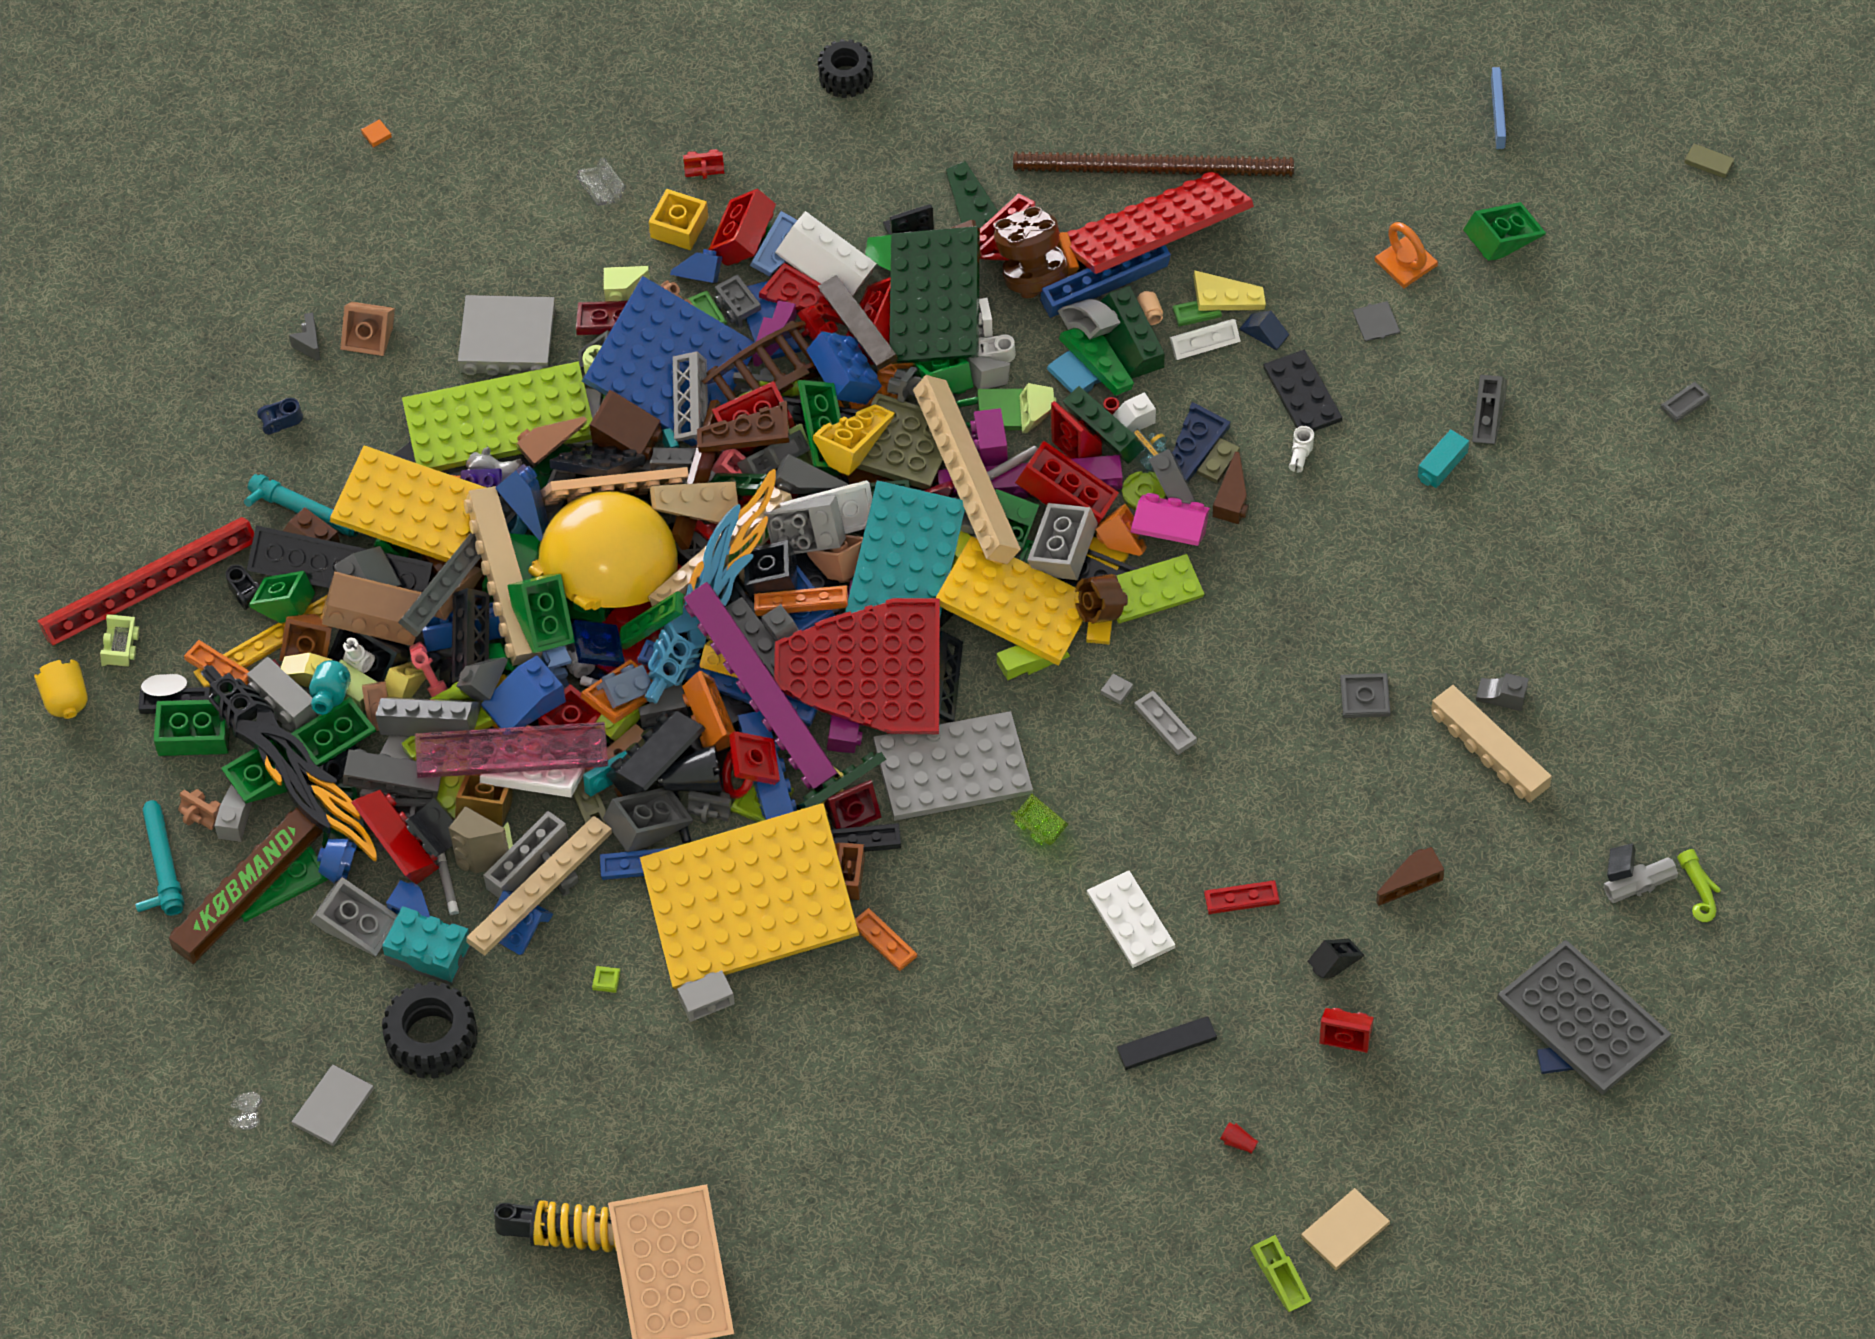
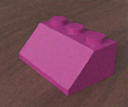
(1170, 519)

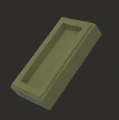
(1709, 160)

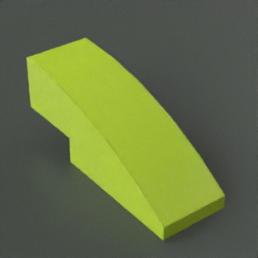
(1018, 661)
(1280, 1273)

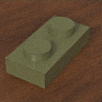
(1218, 460)

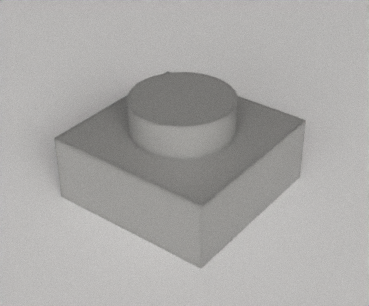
(1116, 689)

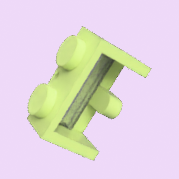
(119, 641)

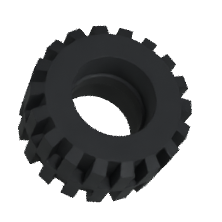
(845, 81)

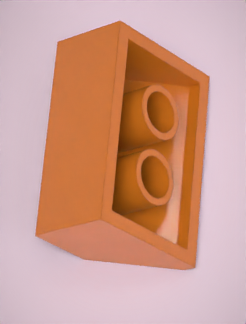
(708, 710)

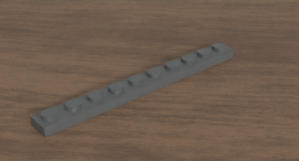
(446, 581)

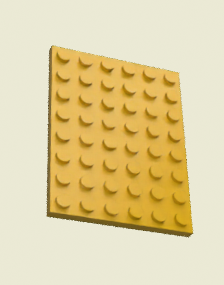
(749, 895)

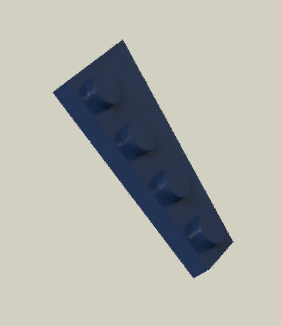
(1198, 437)

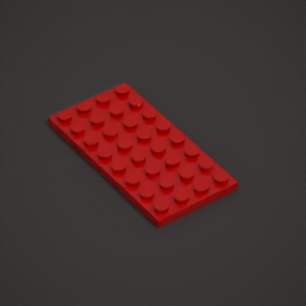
(1157, 221)

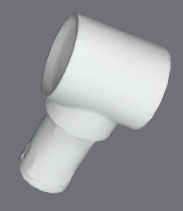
(1301, 448)
(357, 656)

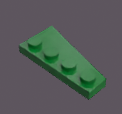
(1099, 359)

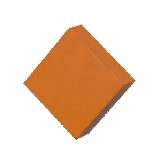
(376, 133)

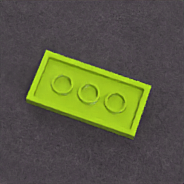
(1159, 587)

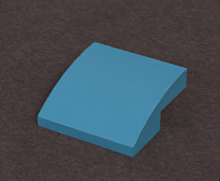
(1072, 373)

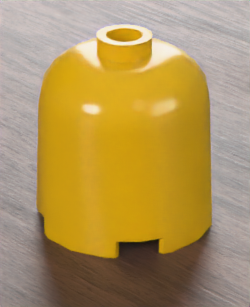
(62, 688)

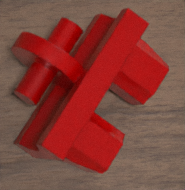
(703, 164)
(814, 321)

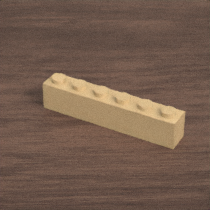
(1490, 744)

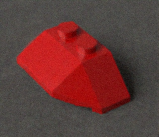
(987, 242)

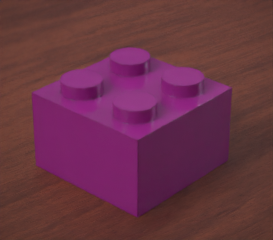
(989, 436)

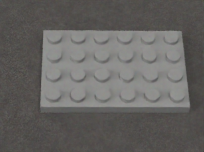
(958, 768)

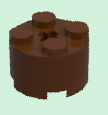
(1100, 599)

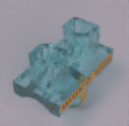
(1157, 443)

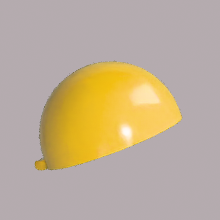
(607, 550)

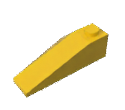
(851, 439)

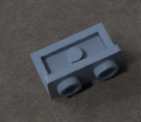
(627, 686)

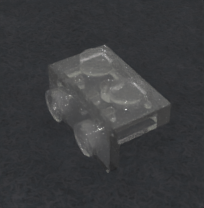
(602, 183)

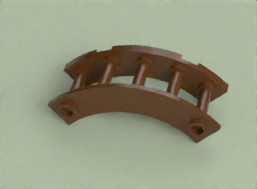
(782, 381)

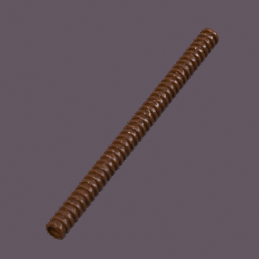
(1153, 163)

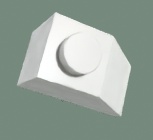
(1136, 413)

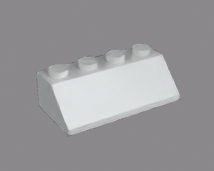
(823, 254)

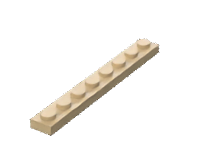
(538, 885)

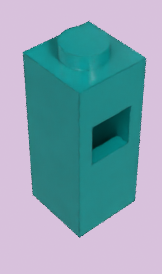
(1443, 459)

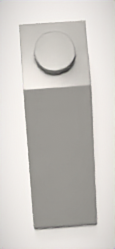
(232, 816)

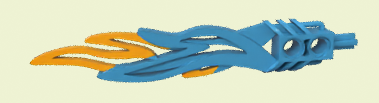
(709, 571)

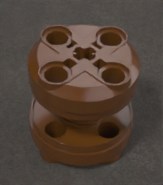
(1030, 244)

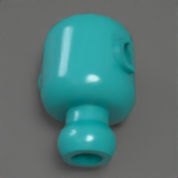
(329, 686)

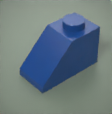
(700, 266)
(409, 896)

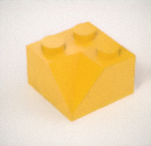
(678, 219)

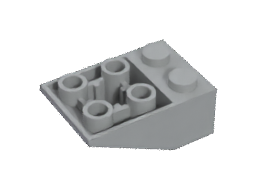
(808, 525)

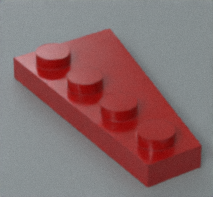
(797, 288)

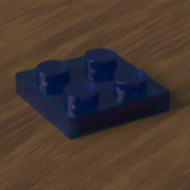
(597, 643)

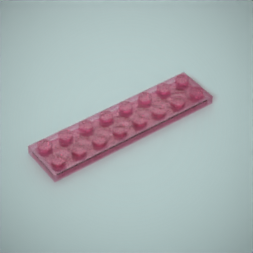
(511, 750)

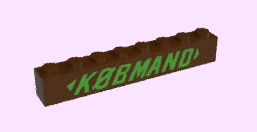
(243, 886)

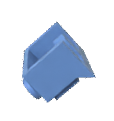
(554, 659)

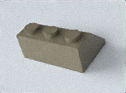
(477, 841)

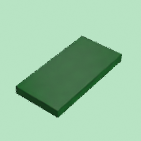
(296, 880)

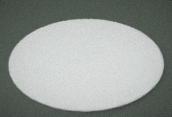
(164, 684)

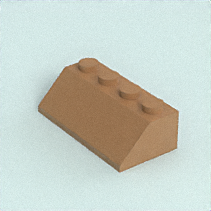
(368, 608)

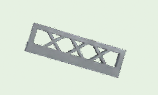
(697, 391)

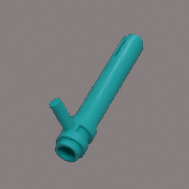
(274, 492)
(168, 887)

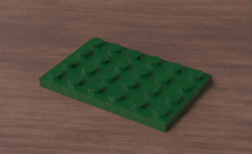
(935, 294)

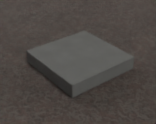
(1365, 695)

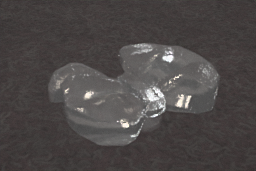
(248, 1104)

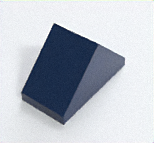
(1265, 328)

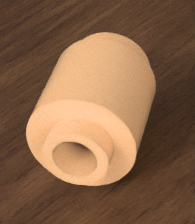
(1150, 307)

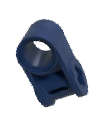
(280, 415)

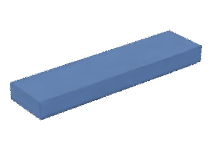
(1498, 108)

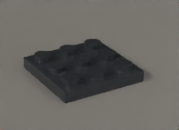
(597, 460)

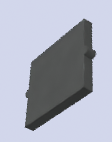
(1376, 321)

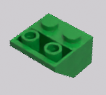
(1019, 514)

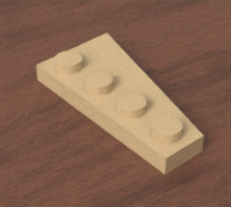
(696, 501)

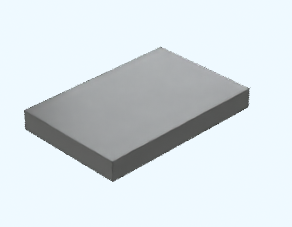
(332, 1105)

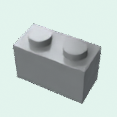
(705, 995)

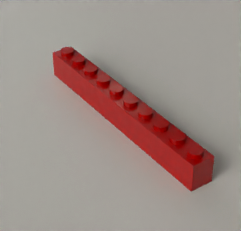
(147, 581)

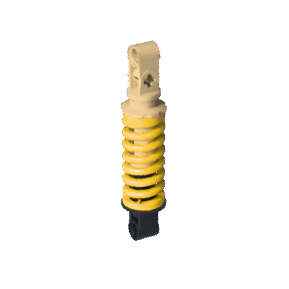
(547, 1226)

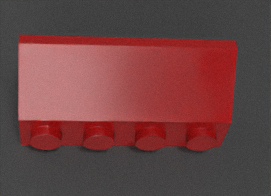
(877, 307)
(1062, 481)
(392, 832)

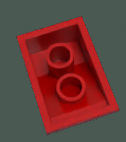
(1072, 435)

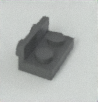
(736, 300)
(672, 458)

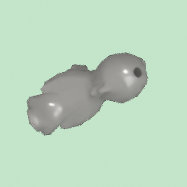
(485, 461)

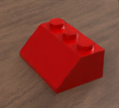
(751, 403)

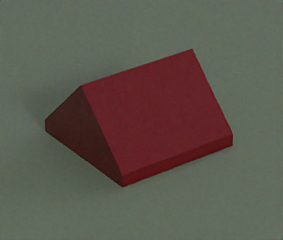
(853, 806)

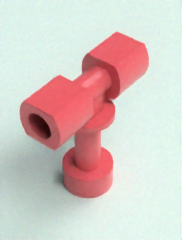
(421, 661)

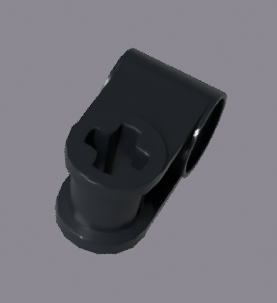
(242, 589)

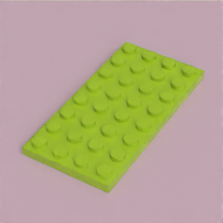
(492, 414)

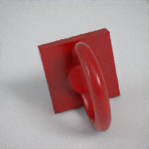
(752, 760)

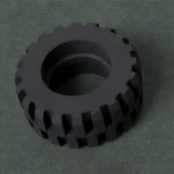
(434, 1056)

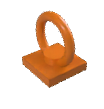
(1405, 258)

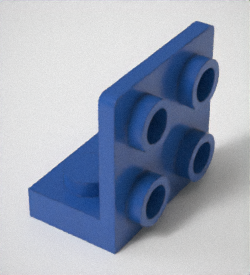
(521, 934)

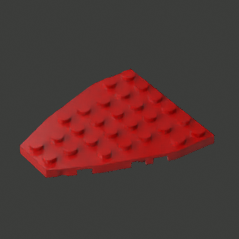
(869, 666)

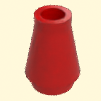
(1238, 1138)

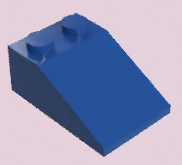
(524, 496)
(525, 695)

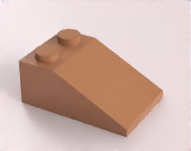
(544, 440)

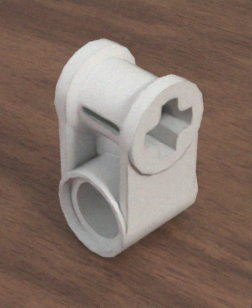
(998, 348)

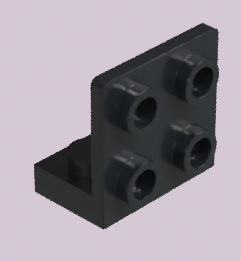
(911, 221)
(432, 827)

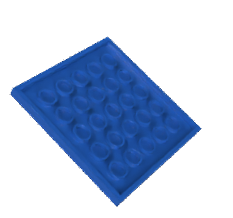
(641, 349)

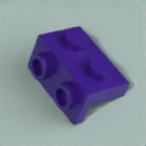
(483, 477)

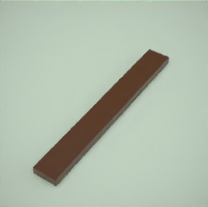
(699, 473)

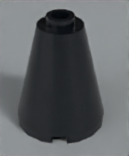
(694, 773)

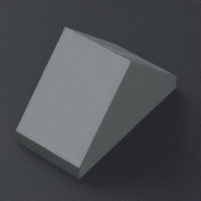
(988, 372)

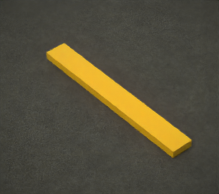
(263, 643)

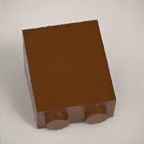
(625, 426)

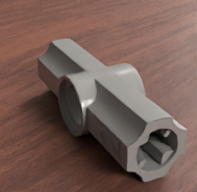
(1643, 879)

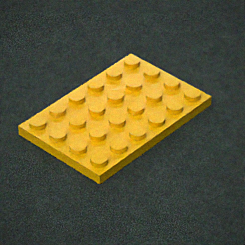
(405, 504)
(1013, 602)

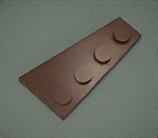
(757, 429)

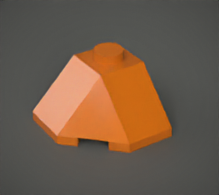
(1116, 532)

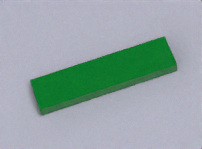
(651, 620)

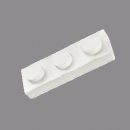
(1205, 339)

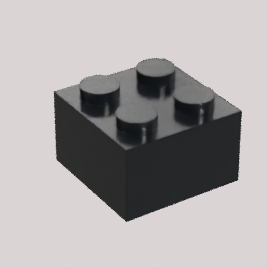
(771, 569)

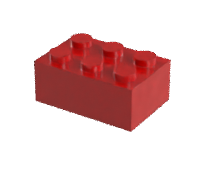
(742, 227)

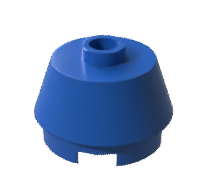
(336, 859)

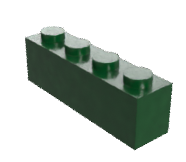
(1103, 424)

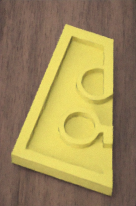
(1226, 294)

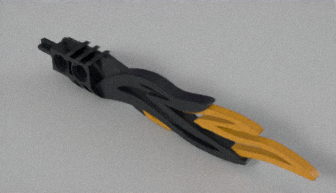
(257, 735)

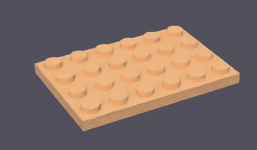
(626, 483)
(671, 1265)

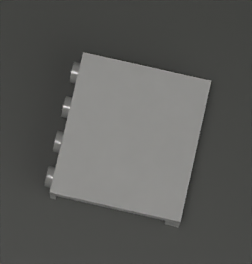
(506, 334)

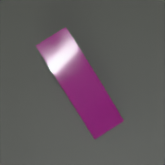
(783, 314)

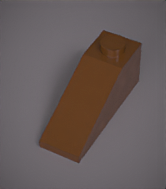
(1231, 498)
(1415, 873)

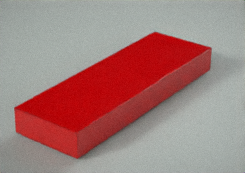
(1241, 897)

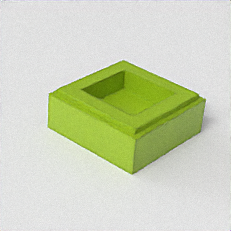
(606, 979)

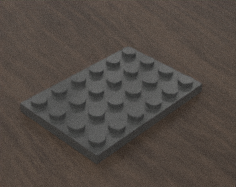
(1584, 1016)

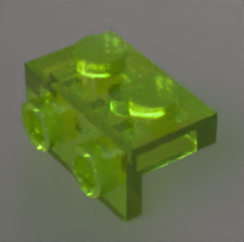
(1040, 820)

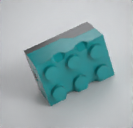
(426, 946)

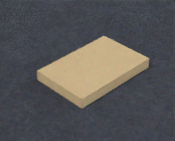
(1345, 1229)

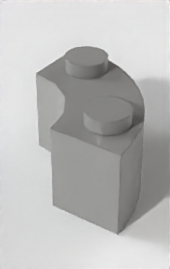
(1090, 316)

